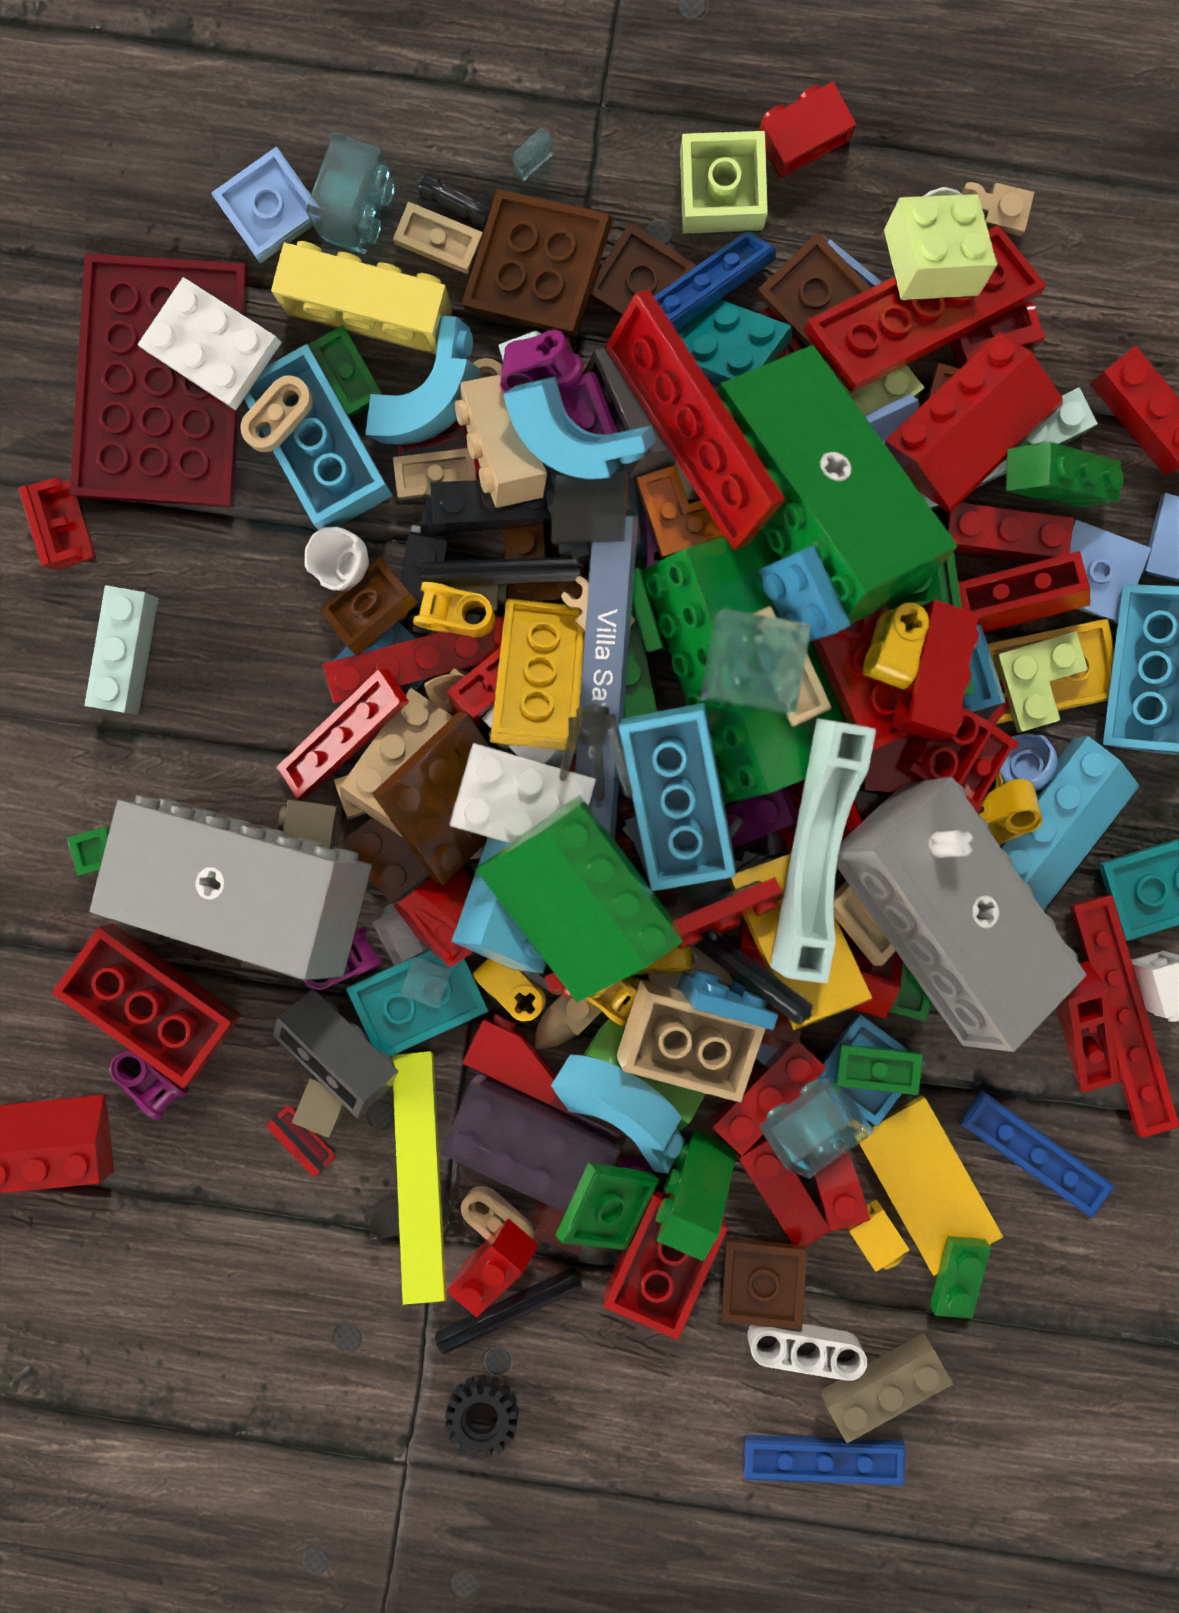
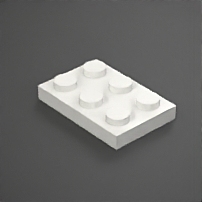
(209, 343)
(511, 794)

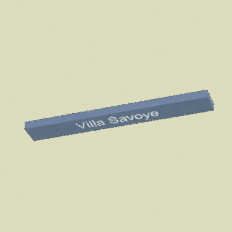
(607, 655)

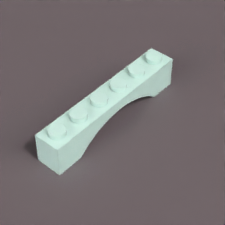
(806, 920)

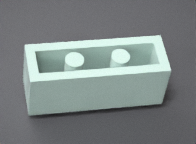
(121, 650)

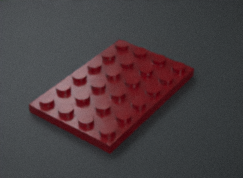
(136, 420)

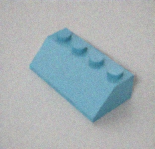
(1145, 672)
(1075, 811)

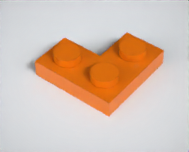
(670, 516)

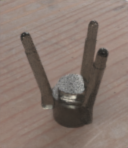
(593, 725)
(708, 893)

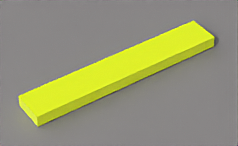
(418, 1179)

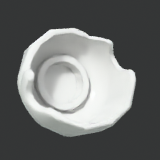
(336, 558)

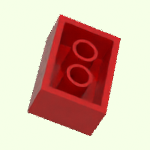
(654, 1280)

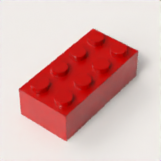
(146, 1004)

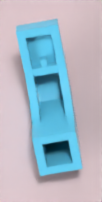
(430, 407)
(563, 445)
(624, 1101)

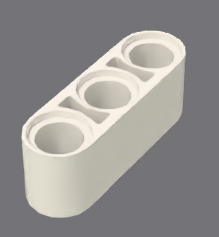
(820, 1362)

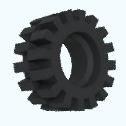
(477, 1439)

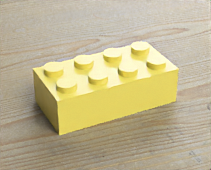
(361, 296)

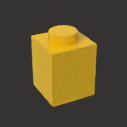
(879, 1239)

